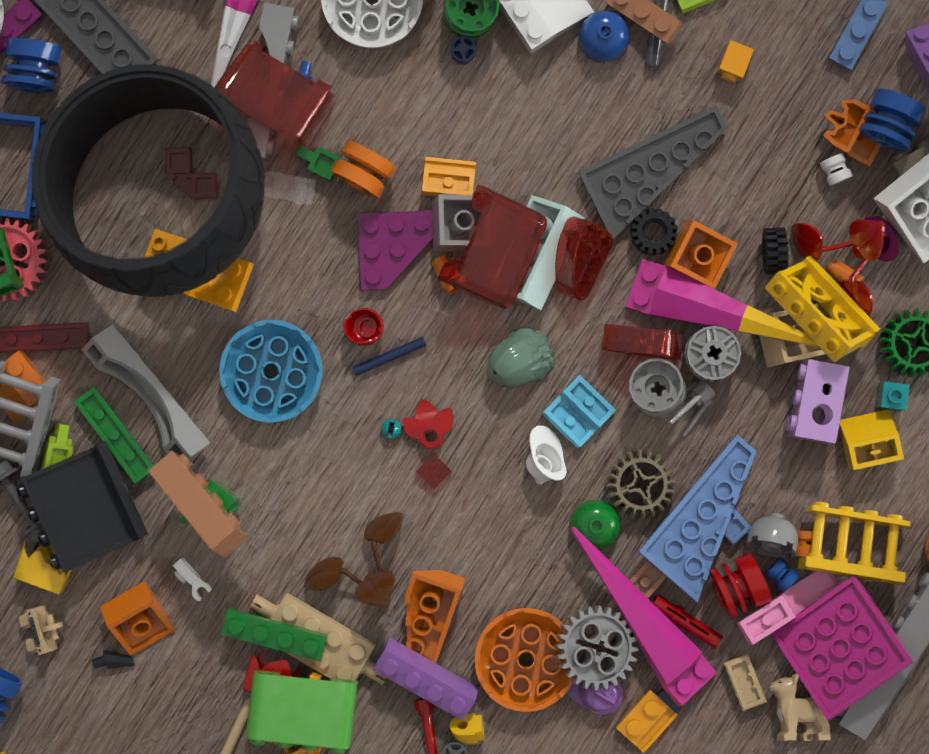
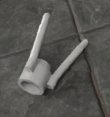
(701, 394)

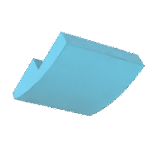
(578, 412)

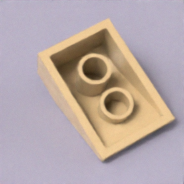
(782, 351)

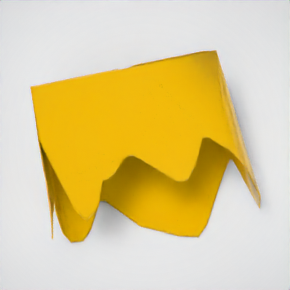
(38, 572)

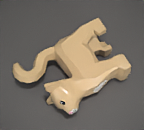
(798, 710)

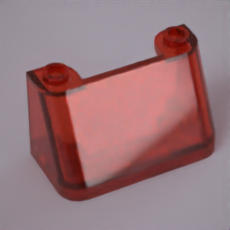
(275, 93)
(497, 251)

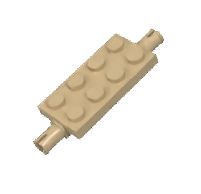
(345, 651)

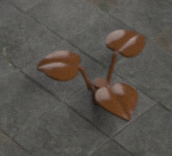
(376, 586)

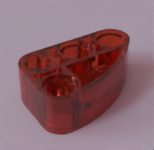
(580, 256)
(642, 341)

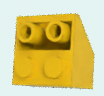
(870, 440)

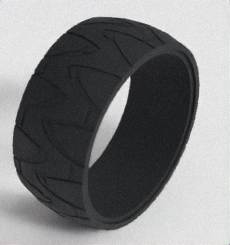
(92, 113)

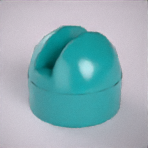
(396, 431)

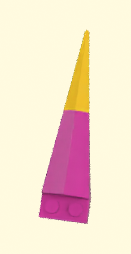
(674, 296)

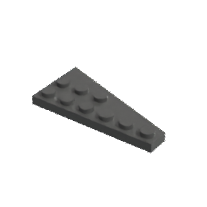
(638, 175)

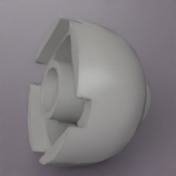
(773, 536)

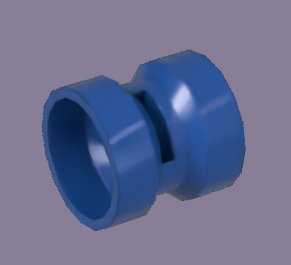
(777, 570)

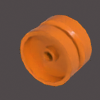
(362, 171)

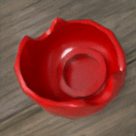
(363, 327)

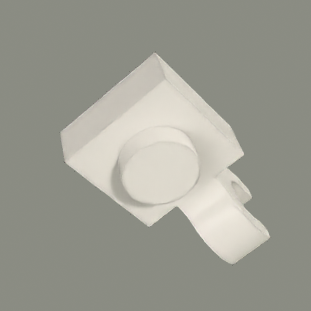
(186, 573)

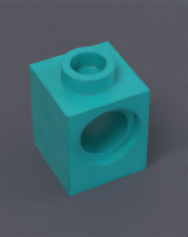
(892, 396)

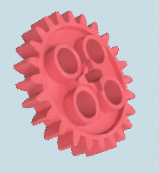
(17, 237)

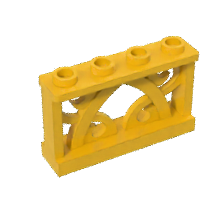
(849, 324)

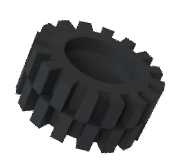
(664, 220)
(775, 250)

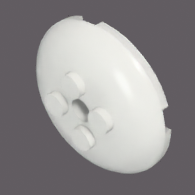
(372, 24)

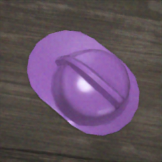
(597, 701)

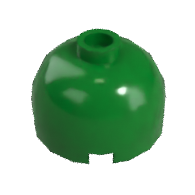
(597, 522)

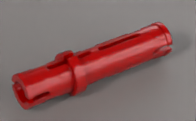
(711, 637)

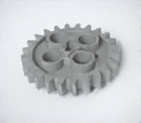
(590, 670)

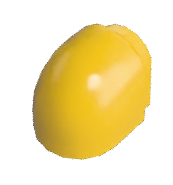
(469, 730)

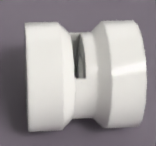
(833, 164)

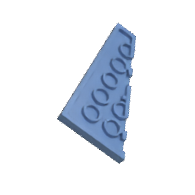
(695, 527)

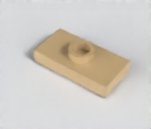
(744, 682)

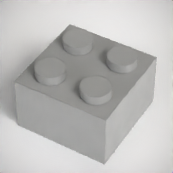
(453, 222)

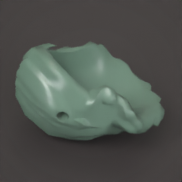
(520, 358)

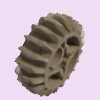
(661, 475)

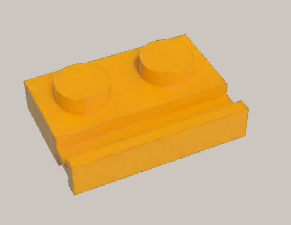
(448, 177)
(646, 720)

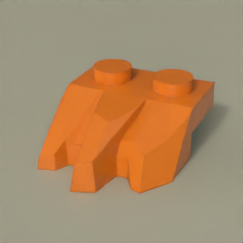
(846, 133)

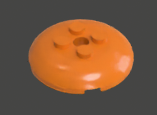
(498, 663)

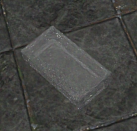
(289, 188)

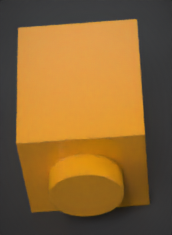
(734, 62)

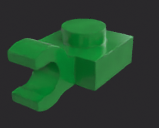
(320, 161)

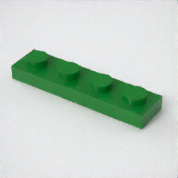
(115, 434)
(274, 634)

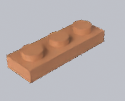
(648, 17)

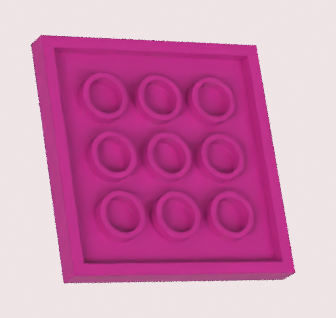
(842, 648)

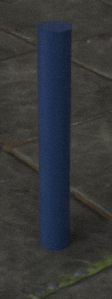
(389, 356)

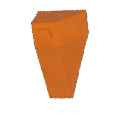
(429, 610)

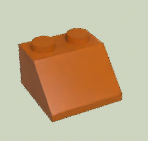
(700, 253)
(22, 367)
(137, 618)

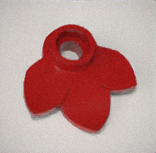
(426, 421)

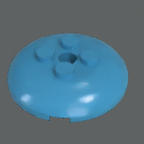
(245, 364)

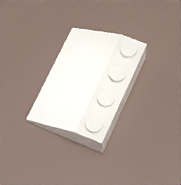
(543, 20)
(907, 207)

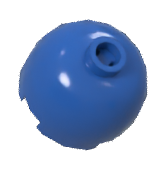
(594, 40)

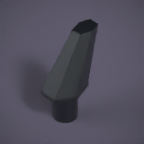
(113, 660)

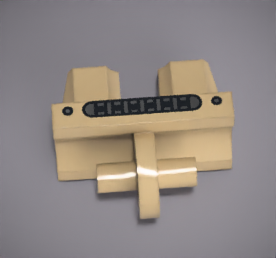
(43, 630)

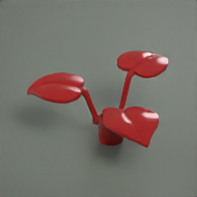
(867, 243)

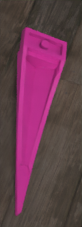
(669, 651)

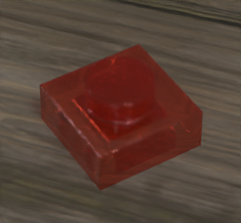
(433, 471)

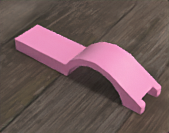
(787, 606)

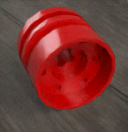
(740, 585)

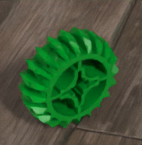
(909, 352)

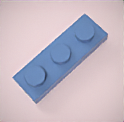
(857, 33)

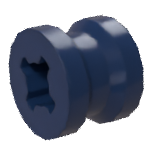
(463, 44)

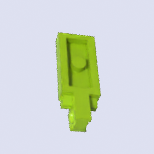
(58, 446)

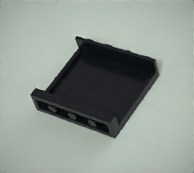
(81, 508)

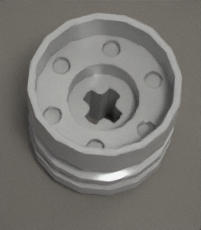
(708, 368)
(644, 384)

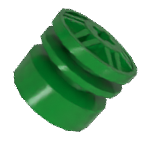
(465, 24)

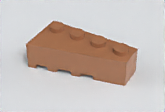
(198, 504)

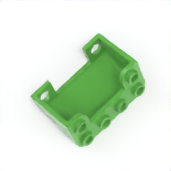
(301, 711)

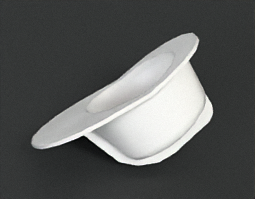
(546, 456)

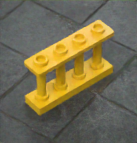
(839, 564)

